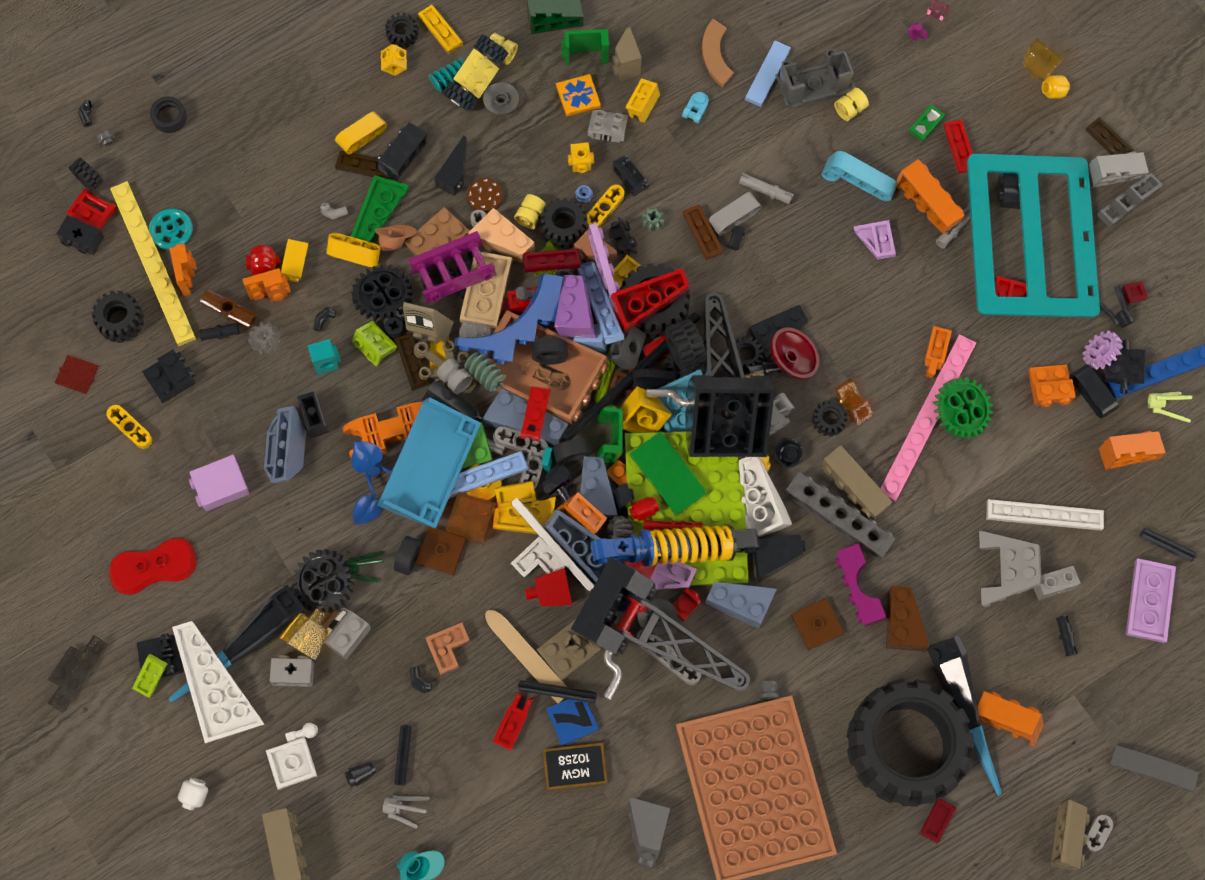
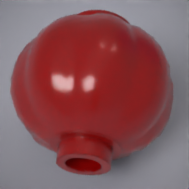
(262, 259)

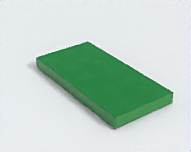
(668, 473)

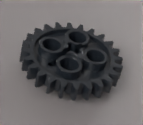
(366, 301)
(317, 565)

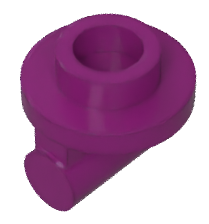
(917, 30)

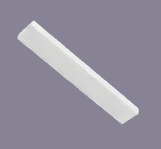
(1045, 515)
(556, 548)

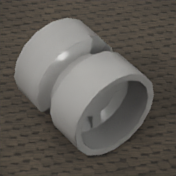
(456, 377)

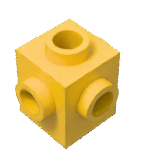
(393, 60)
(580, 157)

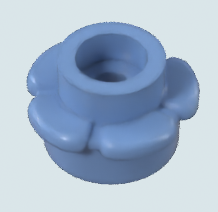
(583, 189)

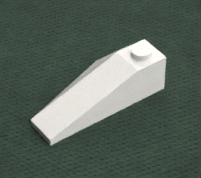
(761, 500)

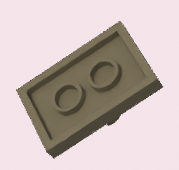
(566, 652)

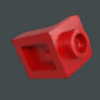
(686, 603)

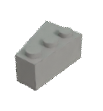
(1117, 169)

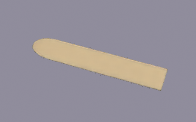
(522, 650)

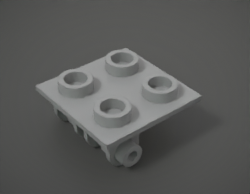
(607, 124)

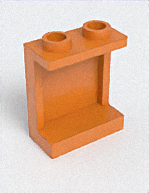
(583, 512)

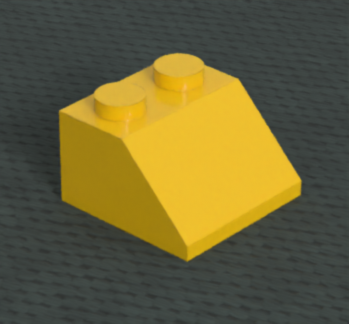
(643, 413)

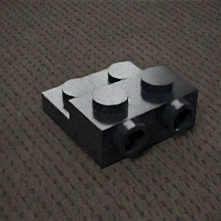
(169, 376)

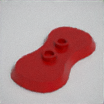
(135, 570)

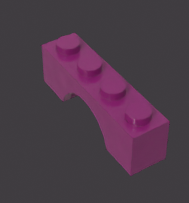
(853, 562)

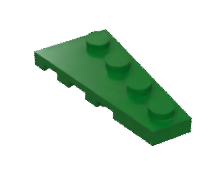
(378, 206)

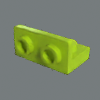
(373, 342)

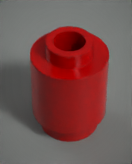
(644, 508)

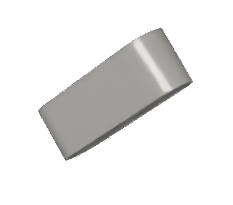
(734, 213)

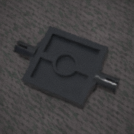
(1128, 367)

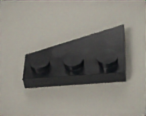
(765, 329)

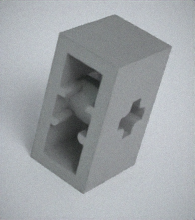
(1057, 583)
(302, 677)

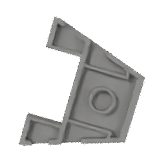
(1018, 566)

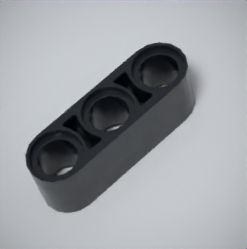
(1094, 391)

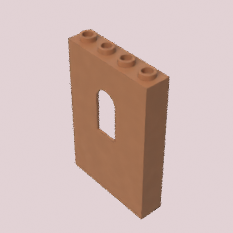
(582, 366)

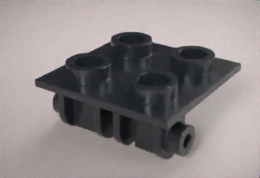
(163, 648)

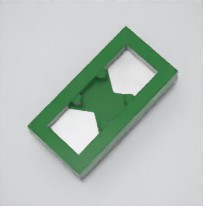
(926, 123)

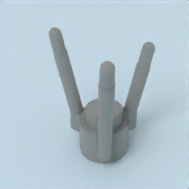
(394, 805)

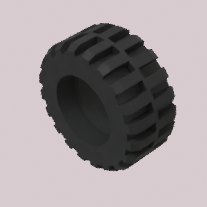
(675, 313)

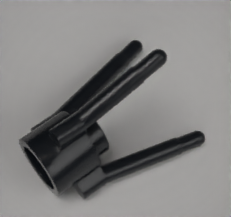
(1124, 316)

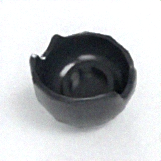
(788, 452)

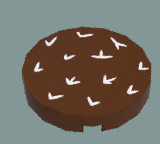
(484, 195)

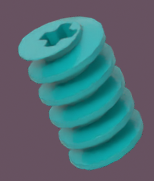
(446, 75)

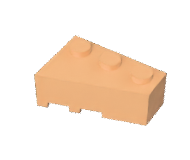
(503, 236)

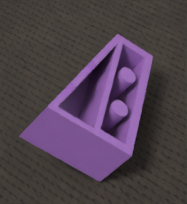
(574, 309)

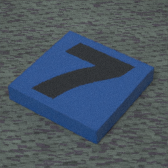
(572, 720)

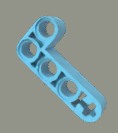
(859, 174)

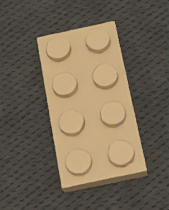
(485, 299)

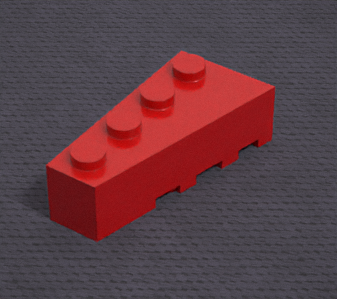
(645, 299)

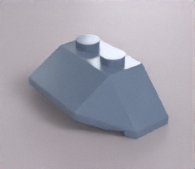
(285, 446)

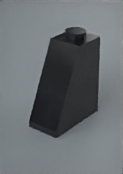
(777, 554)

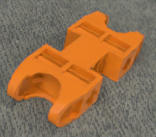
(386, 430)

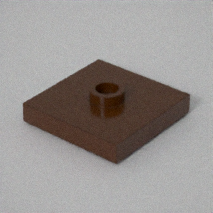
(441, 551)
(817, 624)

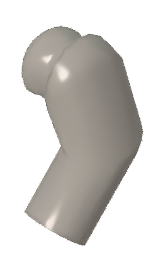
(333, 213)

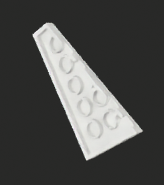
(216, 696)

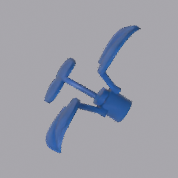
(366, 459)

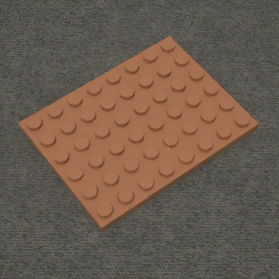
(755, 790)

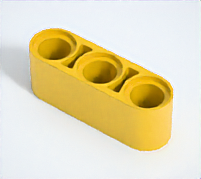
(361, 132)
(353, 249)

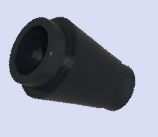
(359, 774)

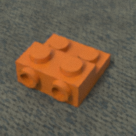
(183, 267)
(267, 283)
(1051, 385)

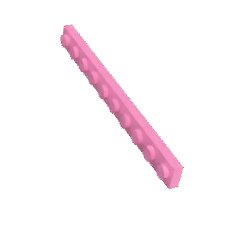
(925, 420)

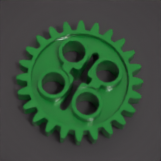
(977, 402)

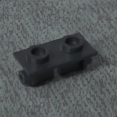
(621, 230)

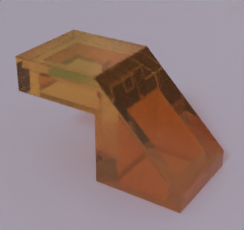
(856, 406)

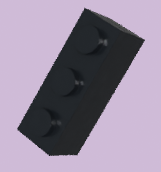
(402, 151)

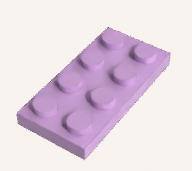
(601, 257)
(1150, 600)

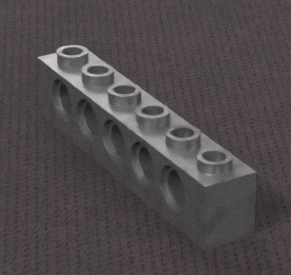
(827, 515)

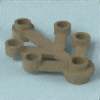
(438, 362)

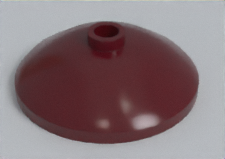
(794, 353)

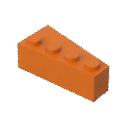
(929, 196)

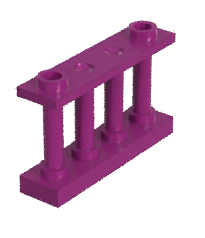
(446, 252)

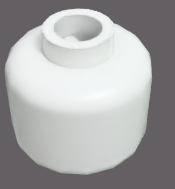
(192, 793)

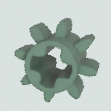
(652, 214)

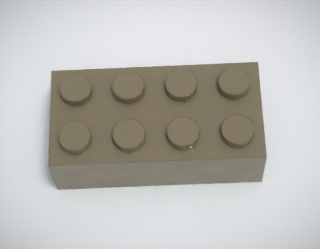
(284, 845)

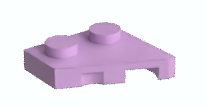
(877, 238)
(672, 575)

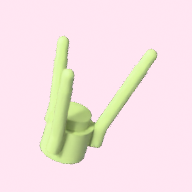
(1158, 400)

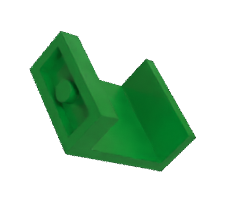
(586, 42)
(612, 416)

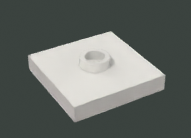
(291, 763)

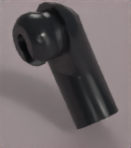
(85, 111)
(419, 683)

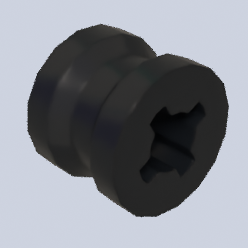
(396, 331)

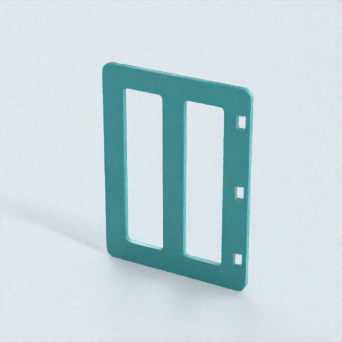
(1081, 221)

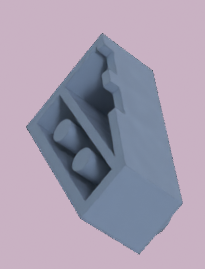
(596, 486)
(741, 601)

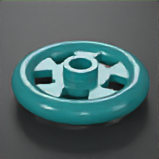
(175, 214)

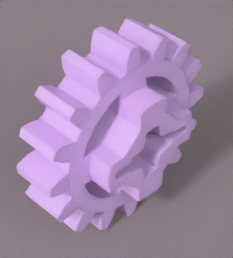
(1102, 348)

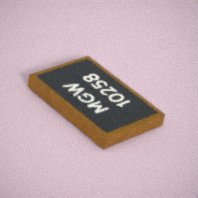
(575, 766)

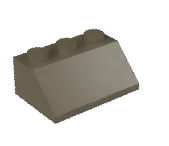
(1069, 836)

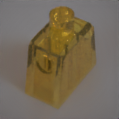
(1041, 60)
(306, 633)

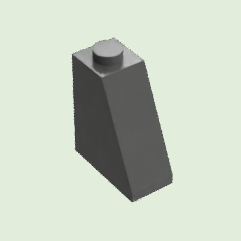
(647, 827)

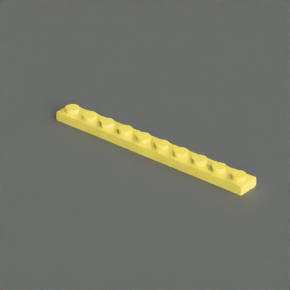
(153, 264)

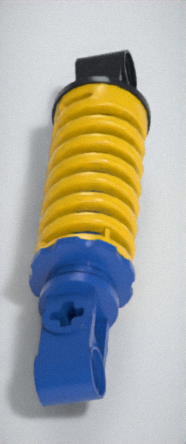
(678, 545)

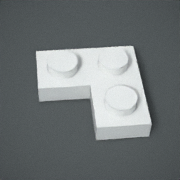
(537, 553)

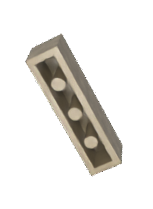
(856, 483)

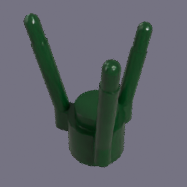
(354, 562)

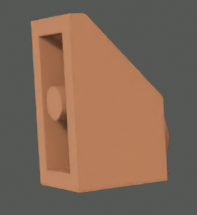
(586, 252)

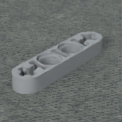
(667, 662)

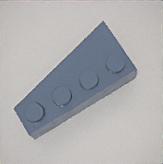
(510, 411)
(575, 542)

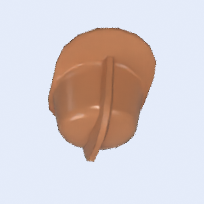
(394, 236)

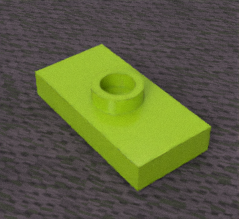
(149, 676)

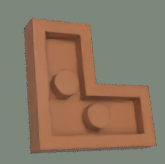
(442, 645)

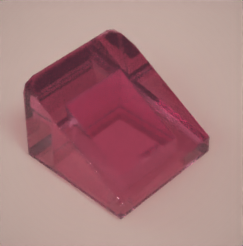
(938, 9)

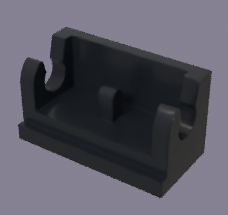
(630, 175)

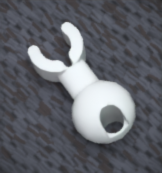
(309, 731)

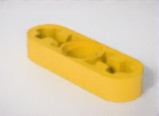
(606, 198)
(126, 419)

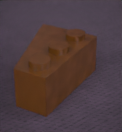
(904, 621)

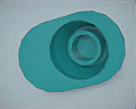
(420, 865)

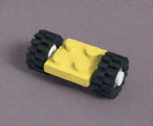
(475, 73)

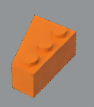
(1131, 449)
(1010, 716)

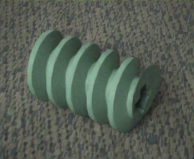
(484, 373)

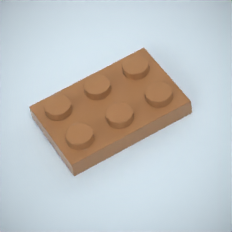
(436, 232)

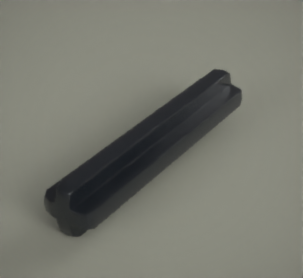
(1167, 544)
(402, 755)

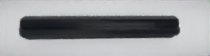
(557, 691)

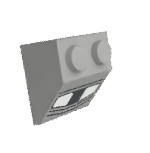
(345, 632)

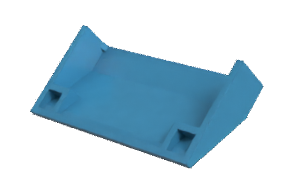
(429, 463)

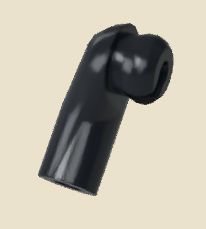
(320, 318)

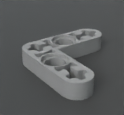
(532, 454)

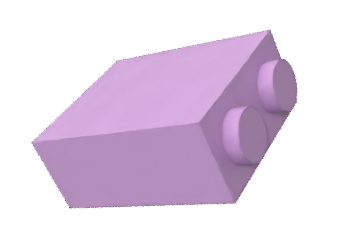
(218, 483)

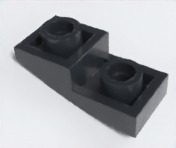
(623, 497)

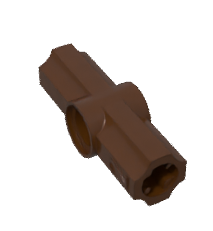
(238, 313)

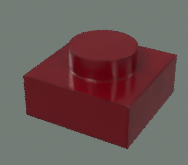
(1134, 292)

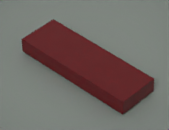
(552, 260)

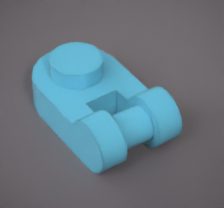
(697, 102)

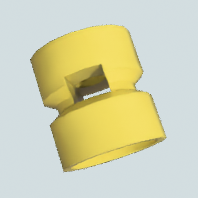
(508, 45)
(849, 105)
(530, 211)

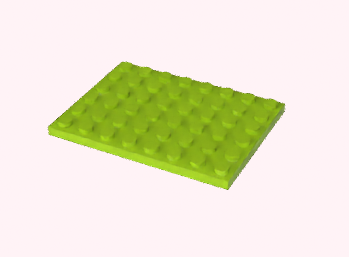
(718, 507)

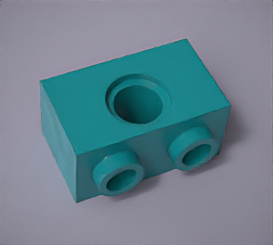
(324, 356)

